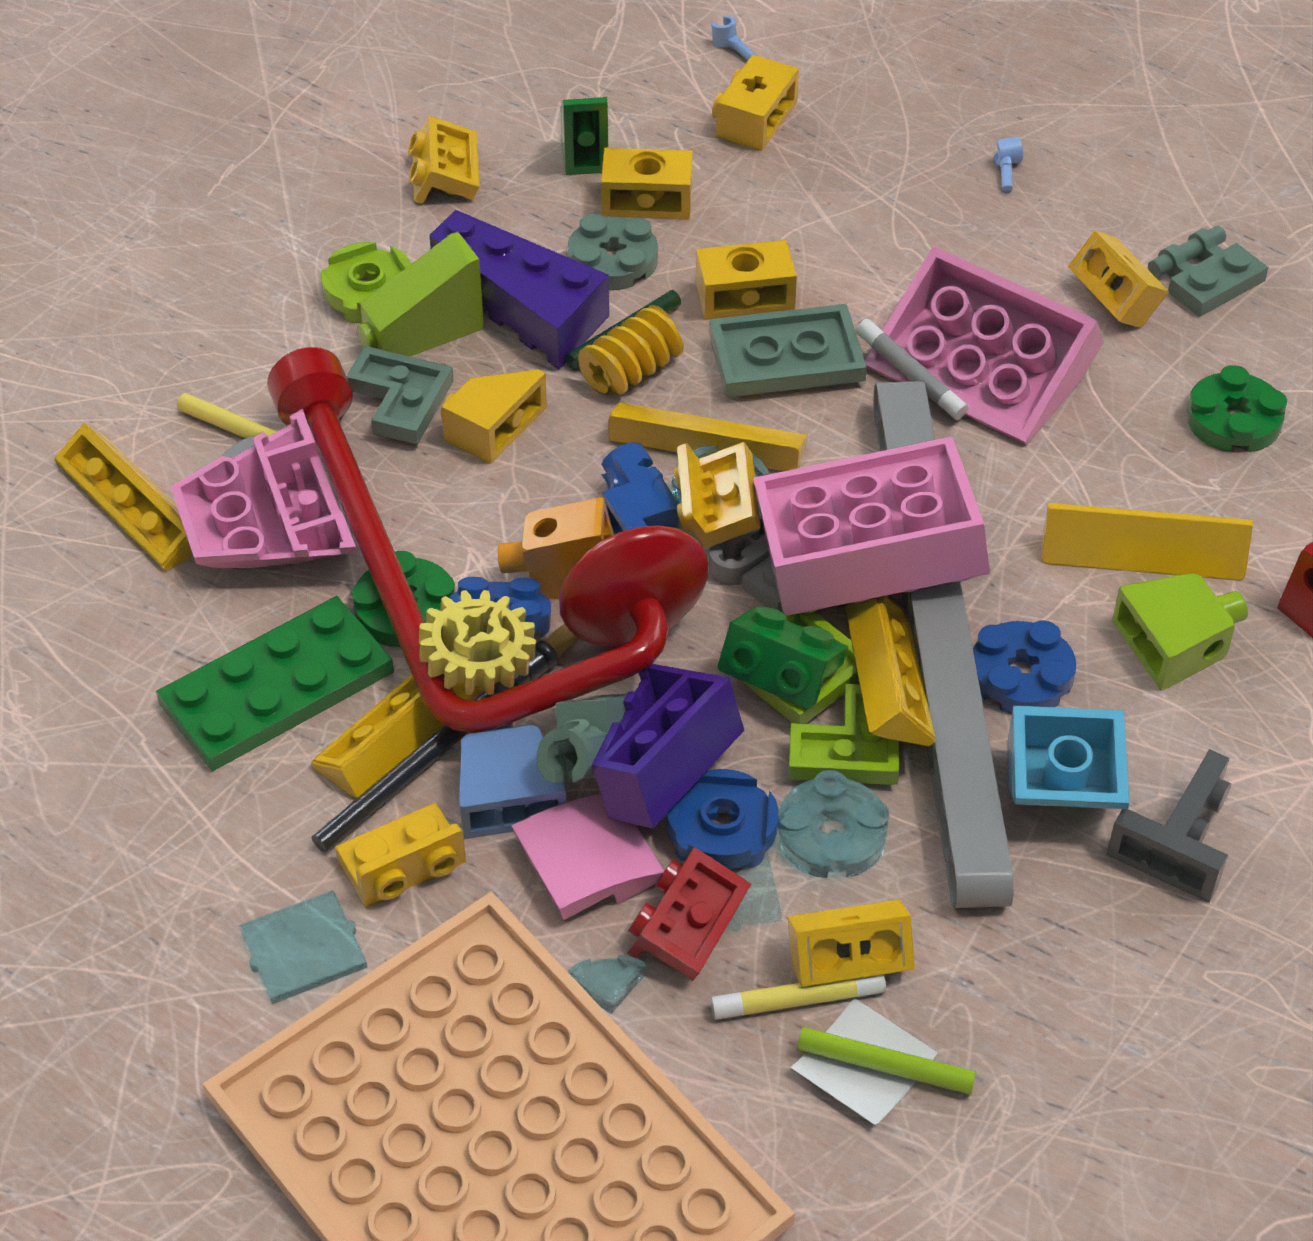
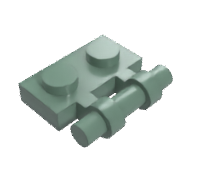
(1213, 280)

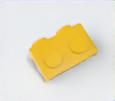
(717, 493)

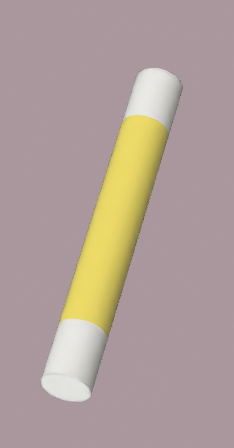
(793, 996)

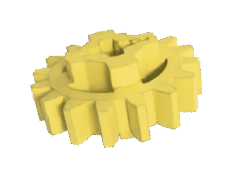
(477, 642)

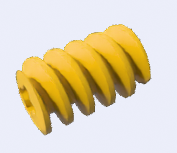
(631, 351)

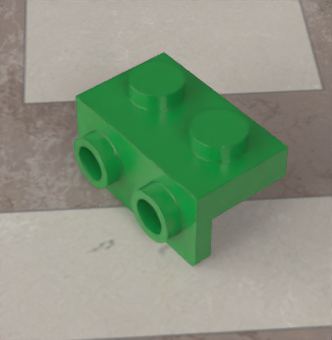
(780, 655)

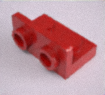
(690, 914)

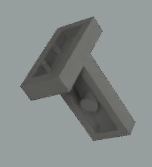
(1176, 850)

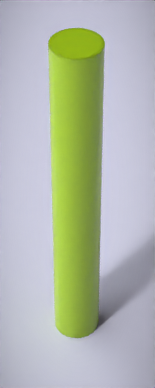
(886, 1060)

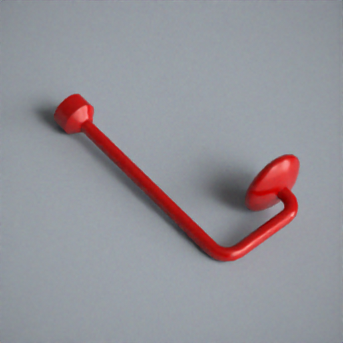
(614, 596)

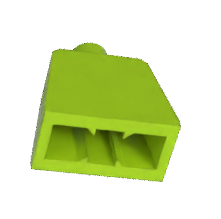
(1177, 625)

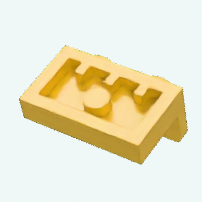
(444, 159)
(402, 854)

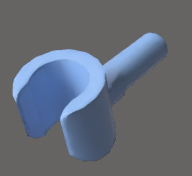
(726, 37)
(1009, 152)

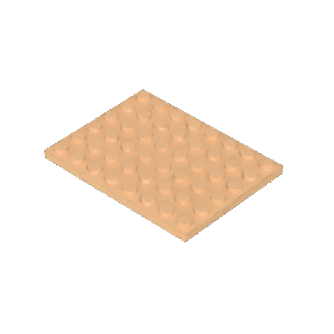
(484, 1104)

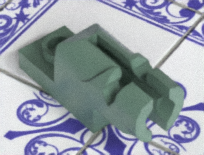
(578, 736)

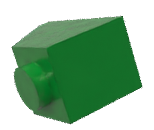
(584, 134)

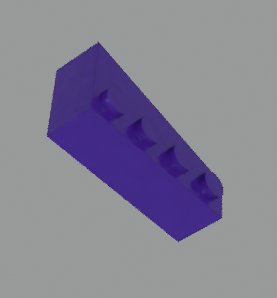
(533, 289)

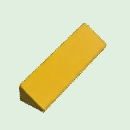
(670, 429)
(126, 495)
(1146, 541)
(889, 671)
(381, 738)

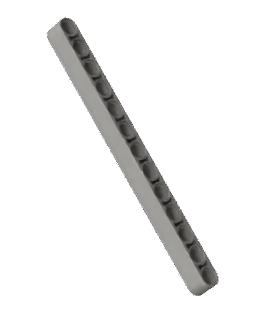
(961, 756)

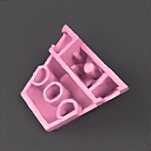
(264, 505)

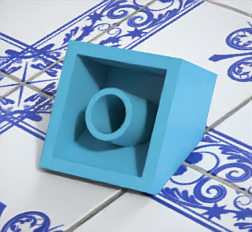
(1068, 757)

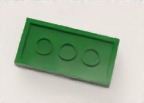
(274, 682)

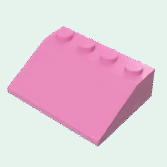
(991, 343)
(871, 526)

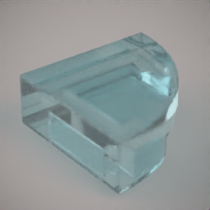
(609, 979)

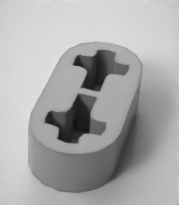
(747, 546)

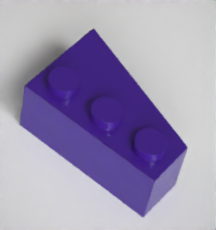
(664, 742)

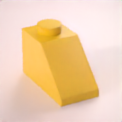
(493, 411)

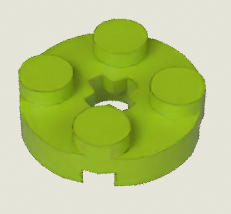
(348, 265)

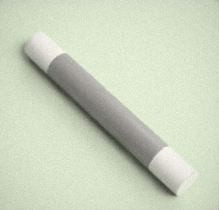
(912, 368)

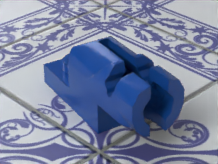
(635, 491)

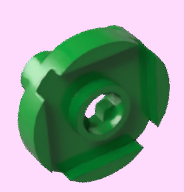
(1235, 389)
(427, 583)

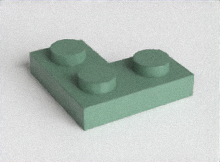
(408, 387)

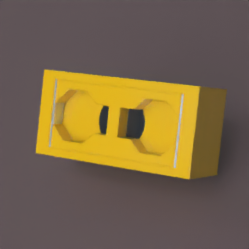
(1118, 279)
(851, 942)

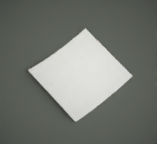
(858, 1087)

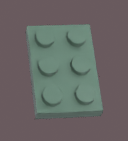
(787, 350)

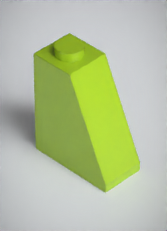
(426, 302)

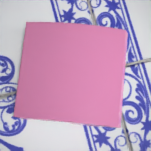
(586, 854)

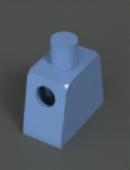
(503, 780)

